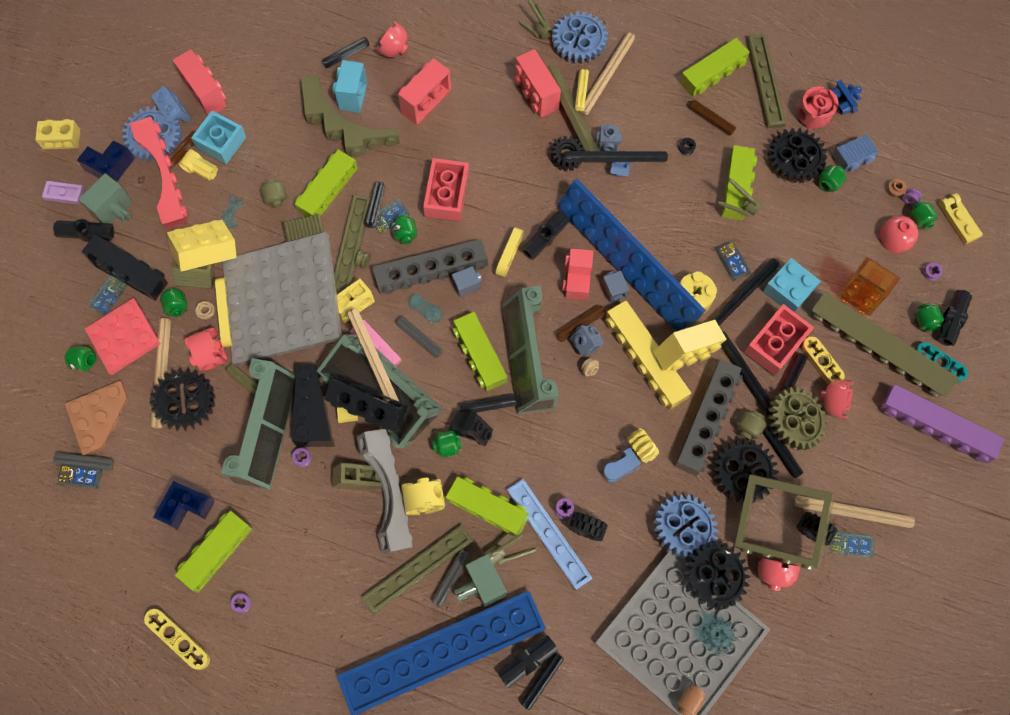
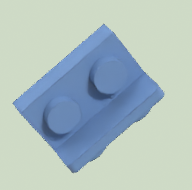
(170, 105)

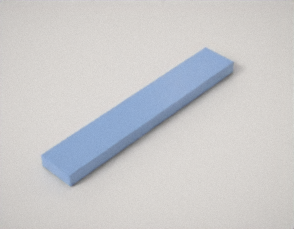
(550, 535)

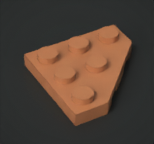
(96, 416)

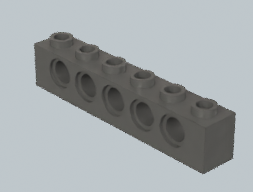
(421, 262)
(723, 372)

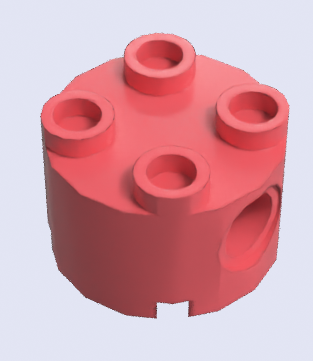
(817, 107)
(206, 349)

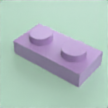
(63, 192)

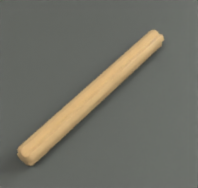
(608, 72)
(371, 354)
(161, 361)
(856, 512)

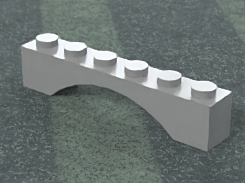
(376, 450)

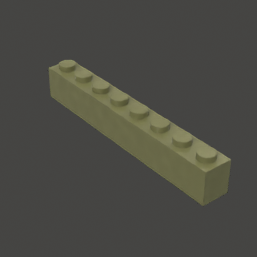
(885, 344)

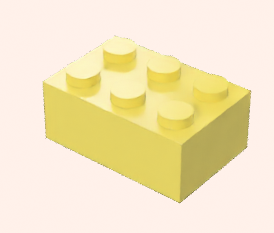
(201, 245)
(690, 345)

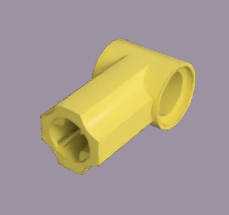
(195, 163)

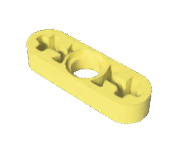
(509, 252)
(823, 353)

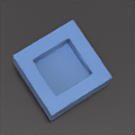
(620, 168)

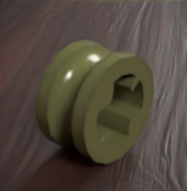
(362, 259)

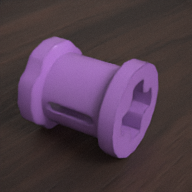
(569, 505)

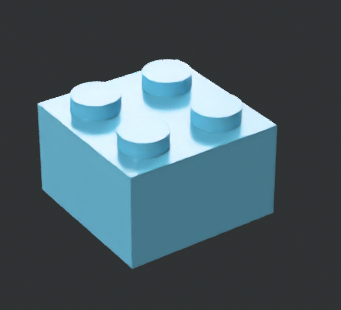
(350, 86)
(219, 137)
(791, 285)

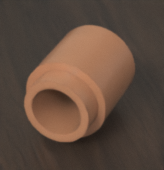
(691, 700)

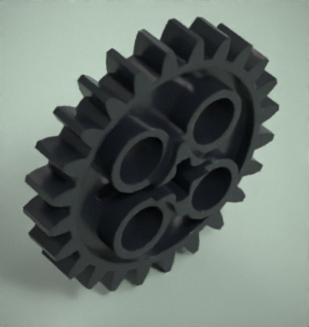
(797, 155)
(164, 401)
(736, 455)
(706, 586)

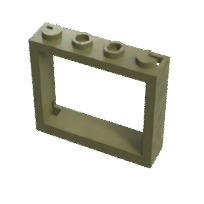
(768, 553)

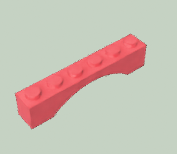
(169, 207)

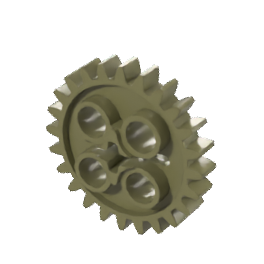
(801, 414)

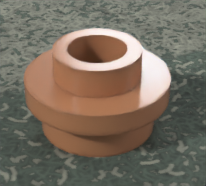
(894, 191)

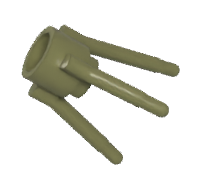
(543, 28)
(751, 205)
(496, 551)

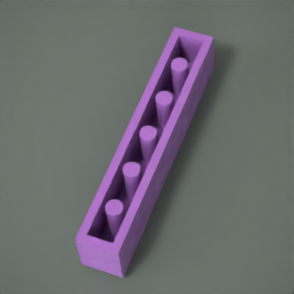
(941, 424)

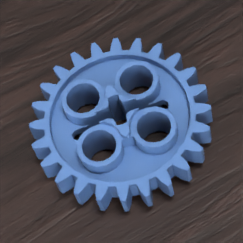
(571, 29)
(170, 137)
(674, 511)

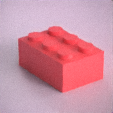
(200, 82)
(537, 83)
(424, 91)
(446, 189)
(778, 339)

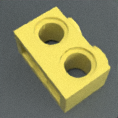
(58, 134)
(354, 297)

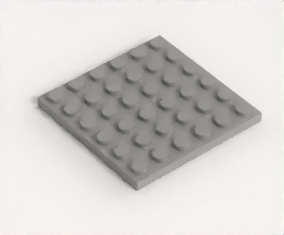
(282, 299)
(661, 637)

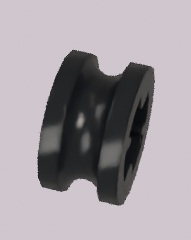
(690, 142)

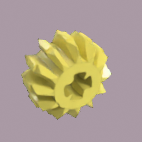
(643, 445)

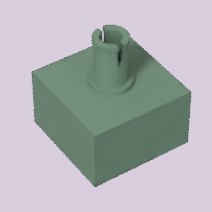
(107, 201)
(483, 582)

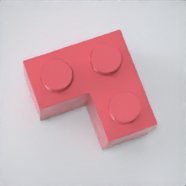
(578, 270)

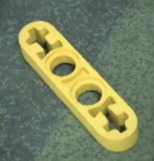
(224, 326)
(178, 637)

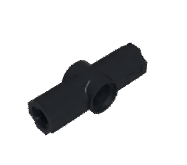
(74, 229)
(539, 242)
(955, 317)
(527, 661)

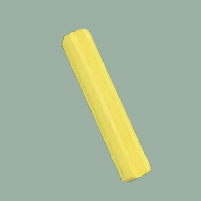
(581, 90)

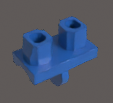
(849, 102)

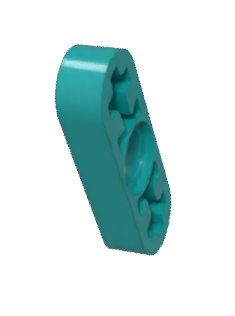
(948, 360)

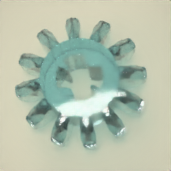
(714, 641)

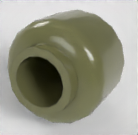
(273, 193)
(751, 425)

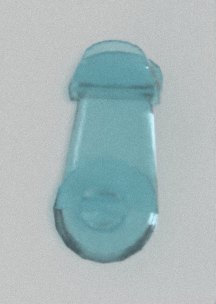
(228, 216)
(426, 309)

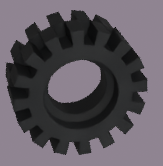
(569, 144)
(587, 526)
(809, 526)

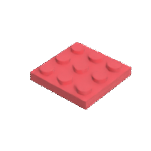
(122, 336)

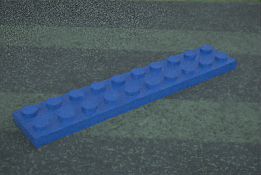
(630, 257)
(440, 653)

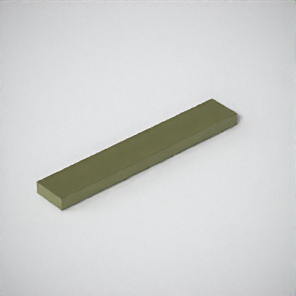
(766, 81)
(574, 116)
(351, 242)
(417, 569)

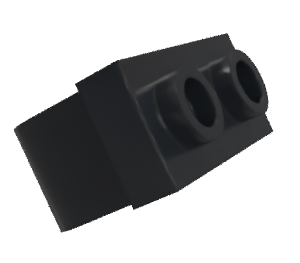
(471, 427)

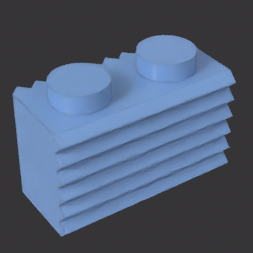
(855, 153)

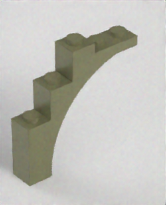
(337, 127)

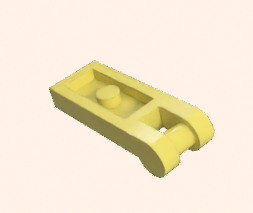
(960, 218)

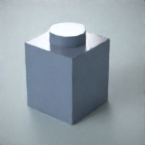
(466, 281)
(615, 286)

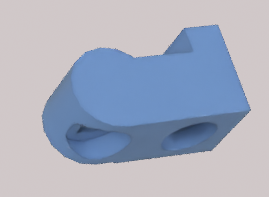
(621, 468)

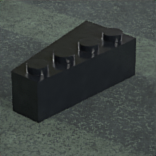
(124, 267)
(310, 415)

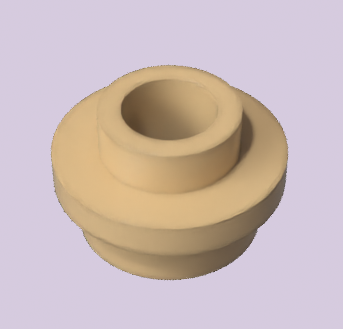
(201, 307)
(590, 367)

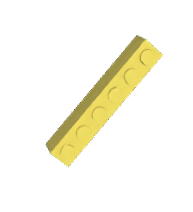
(640, 347)

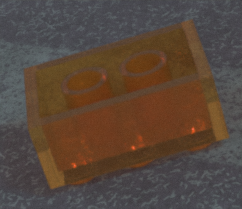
(868, 286)

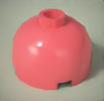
(393, 41)
(898, 234)
(837, 398)
(777, 573)

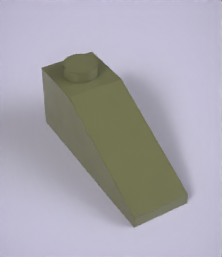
(355, 477)

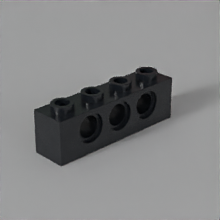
(393, 410)

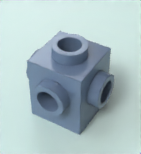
(608, 138)
(587, 340)

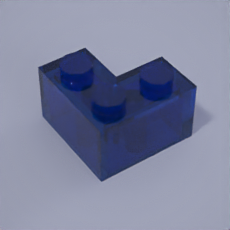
(112, 162)
(178, 502)

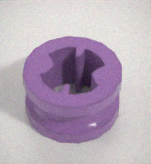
(912, 197)
(937, 268)
(298, 452)
(239, 609)

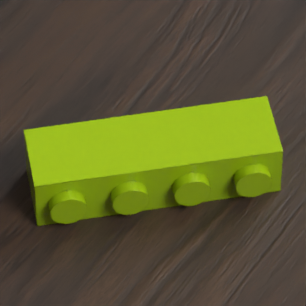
(714, 67)
(740, 170)
(326, 185)
(480, 352)
(487, 506)
(213, 552)

